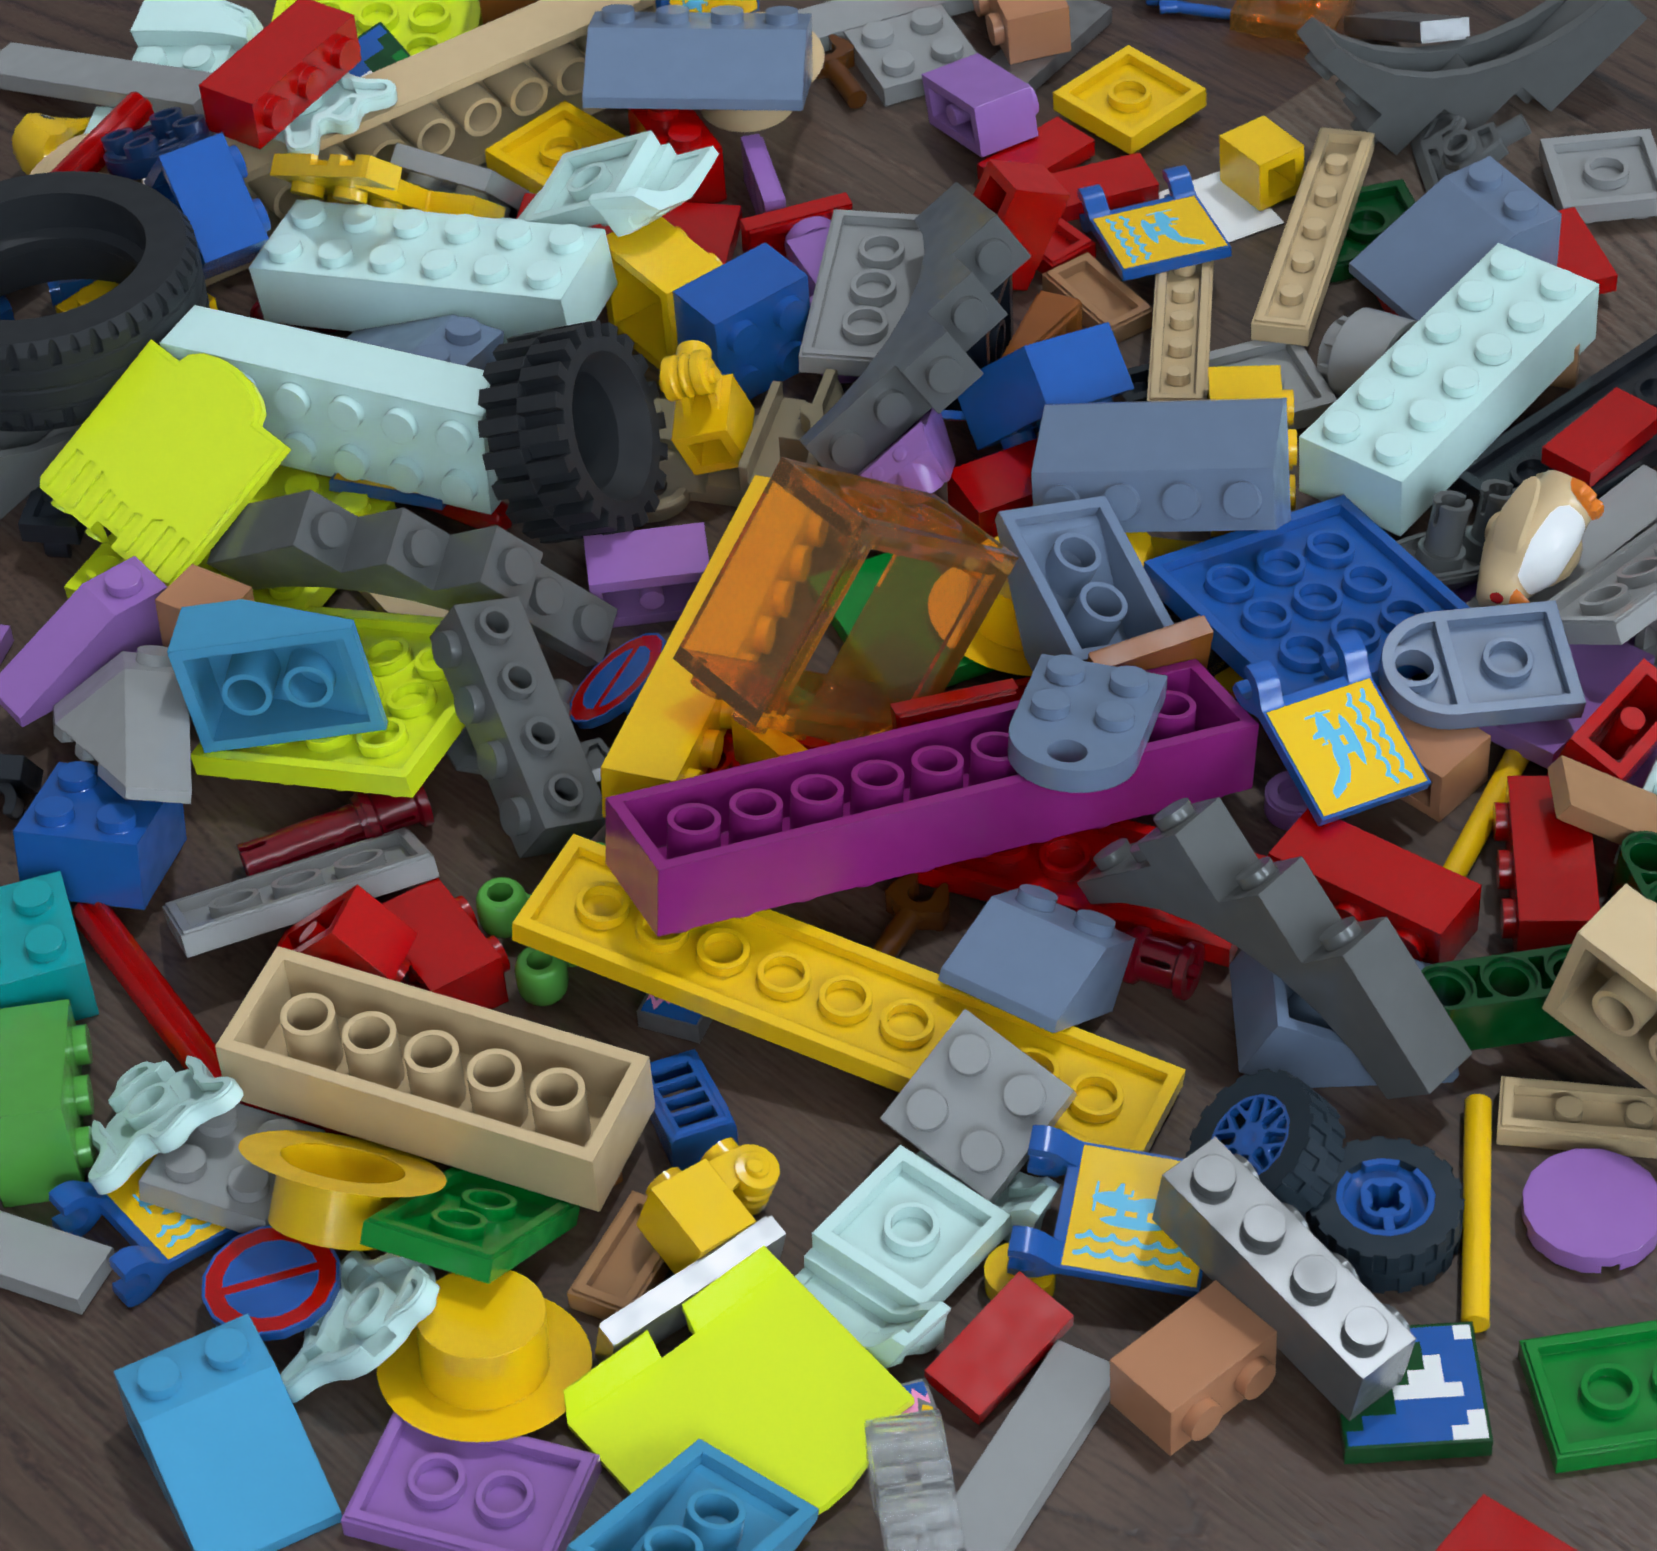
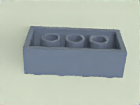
(698, 59)
(1169, 462)

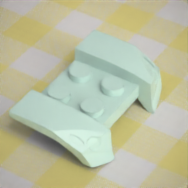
(187, 36)
(619, 184)
(907, 1245)

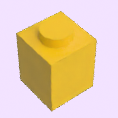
(1261, 162)

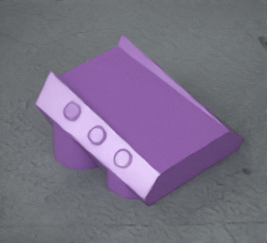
(918, 458)

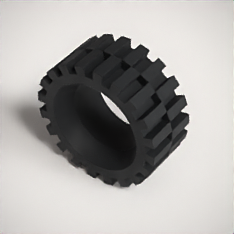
(573, 432)

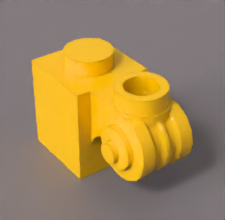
(710, 409)
(708, 1202)

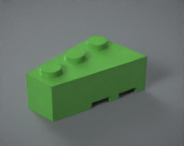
(43, 1101)

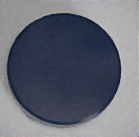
(135, 152)

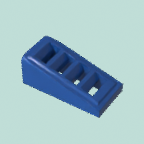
(689, 1143)

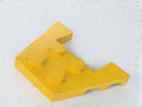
(370, 183)

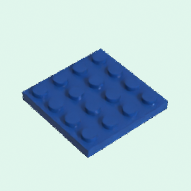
(1299, 587)

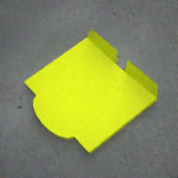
(167, 459)
(758, 1380)

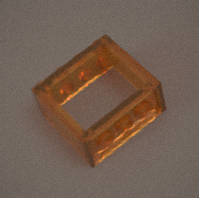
(793, 575)

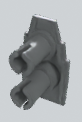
(1449, 545)

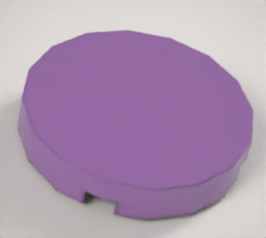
(1591, 1210)

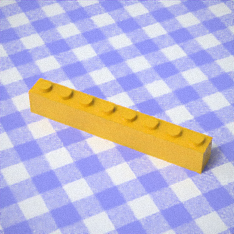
(672, 725)

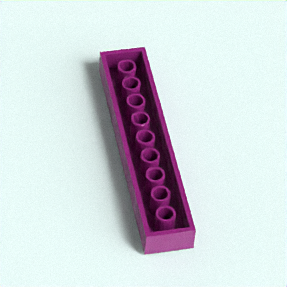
(897, 807)

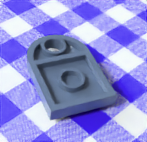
(1483, 667)
(1083, 723)

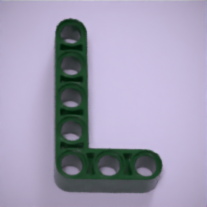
(1502, 995)

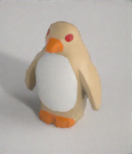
(1535, 538)

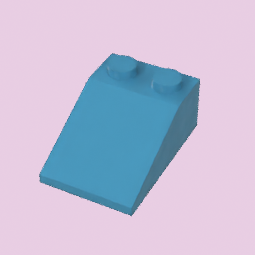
(271, 675)
(227, 1442)
(703, 1505)

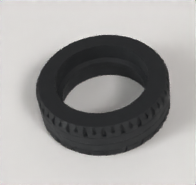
(93, 230)

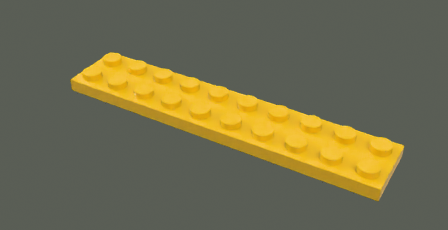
(827, 996)

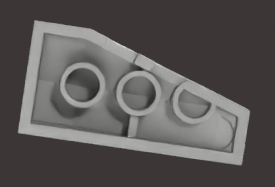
(133, 725)

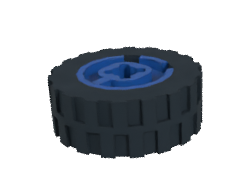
(1281, 1130)
(1391, 1214)

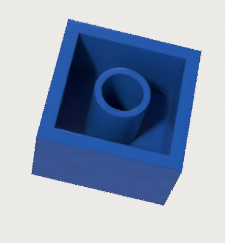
(211, 192)
(749, 317)
(1069, 368)
(98, 840)

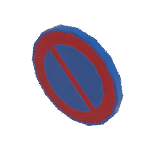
(615, 681)
(272, 1279)

